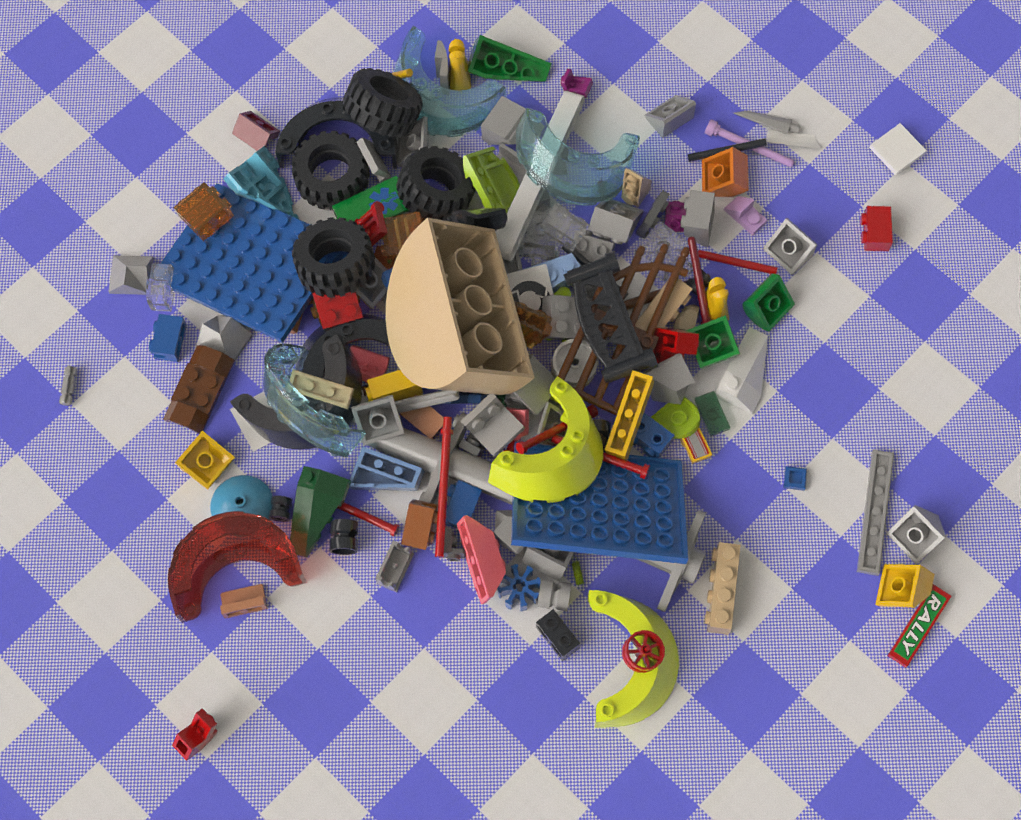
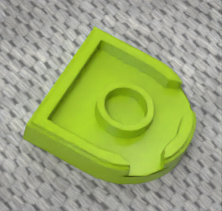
(679, 418)

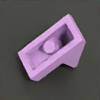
(744, 213)

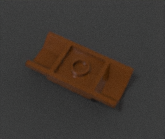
(199, 388)

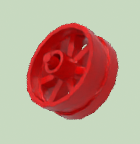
(643, 651)

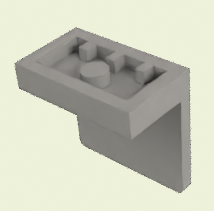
(492, 424)

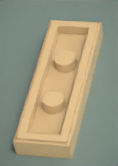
(322, 389)

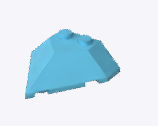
(260, 182)

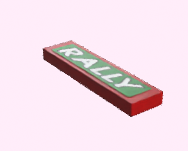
(919, 626)

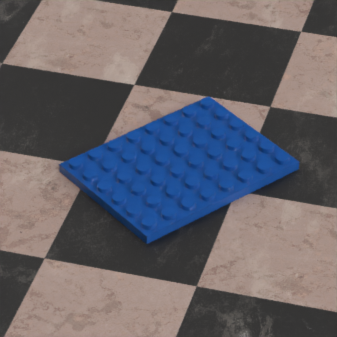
(245, 267)
(613, 515)

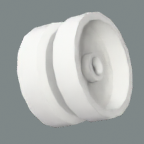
(580, 360)

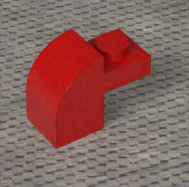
(196, 735)

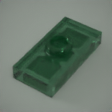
(712, 413)

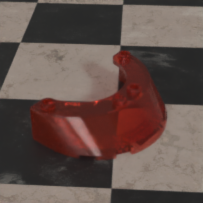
(223, 541)

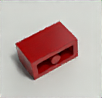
(877, 228)

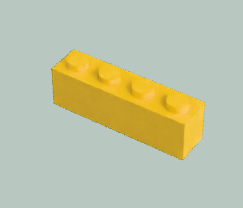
(629, 415)

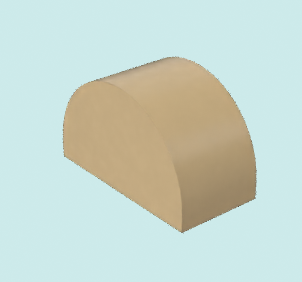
(455, 312)

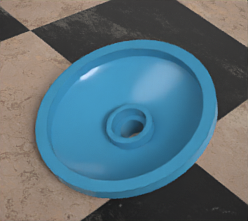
(250, 489)

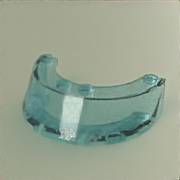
(447, 110)
(567, 172)
(319, 428)

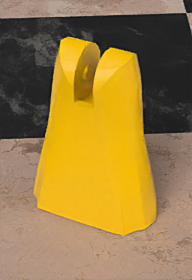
(458, 66)
(717, 298)

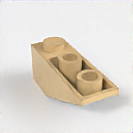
(635, 187)

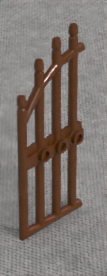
(646, 338)

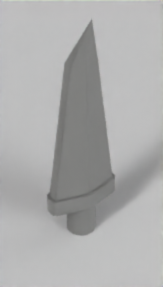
(777, 123)

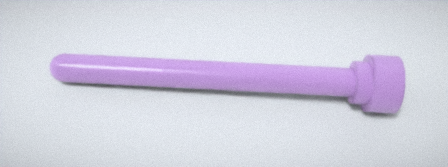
(714, 129)

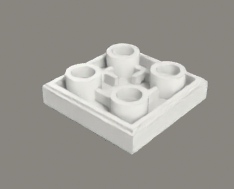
(897, 149)

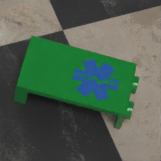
(359, 204)

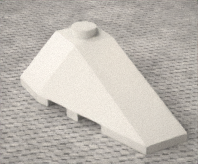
(744, 376)

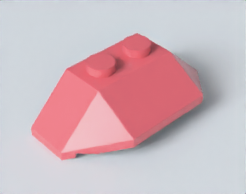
(482, 557)

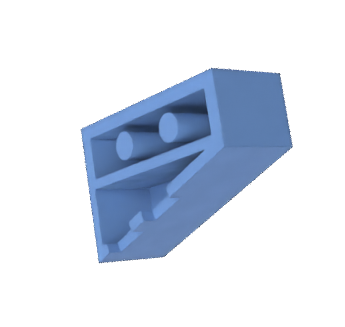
(384, 472)

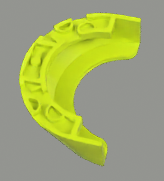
(563, 469)
(644, 691)

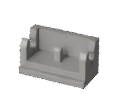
(394, 566)

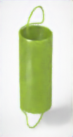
(577, 573)

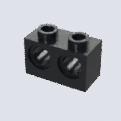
(557, 635)

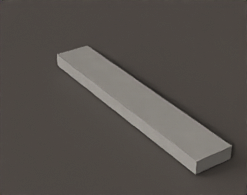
(875, 512)

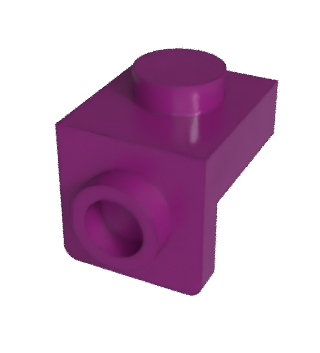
(576, 84)
(674, 214)

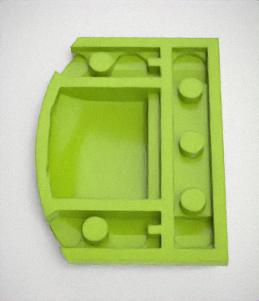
(491, 178)

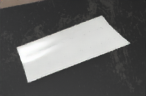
(792, 138)

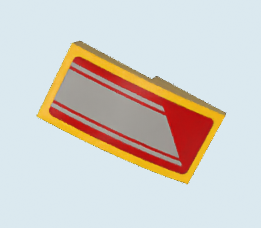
(696, 447)

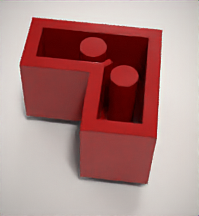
(674, 342)

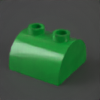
(768, 303)
(715, 342)

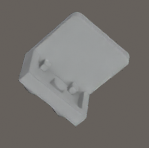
(594, 247)

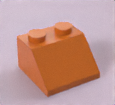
(725, 173)

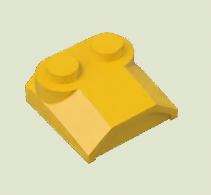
(204, 460)

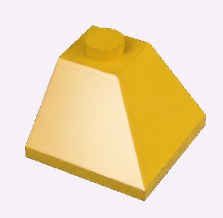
(904, 585)

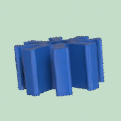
(526, 590)

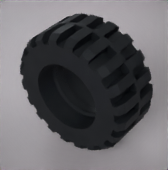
(382, 102)
(321, 149)
(440, 166)
(330, 237)

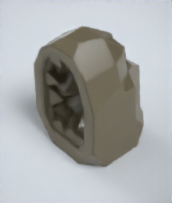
(687, 318)

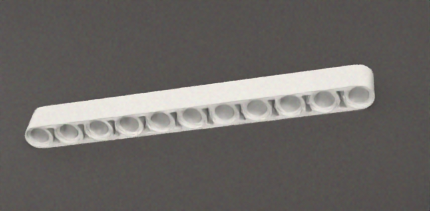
(529, 193)

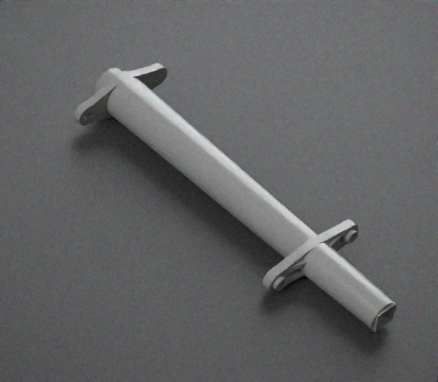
(473, 470)

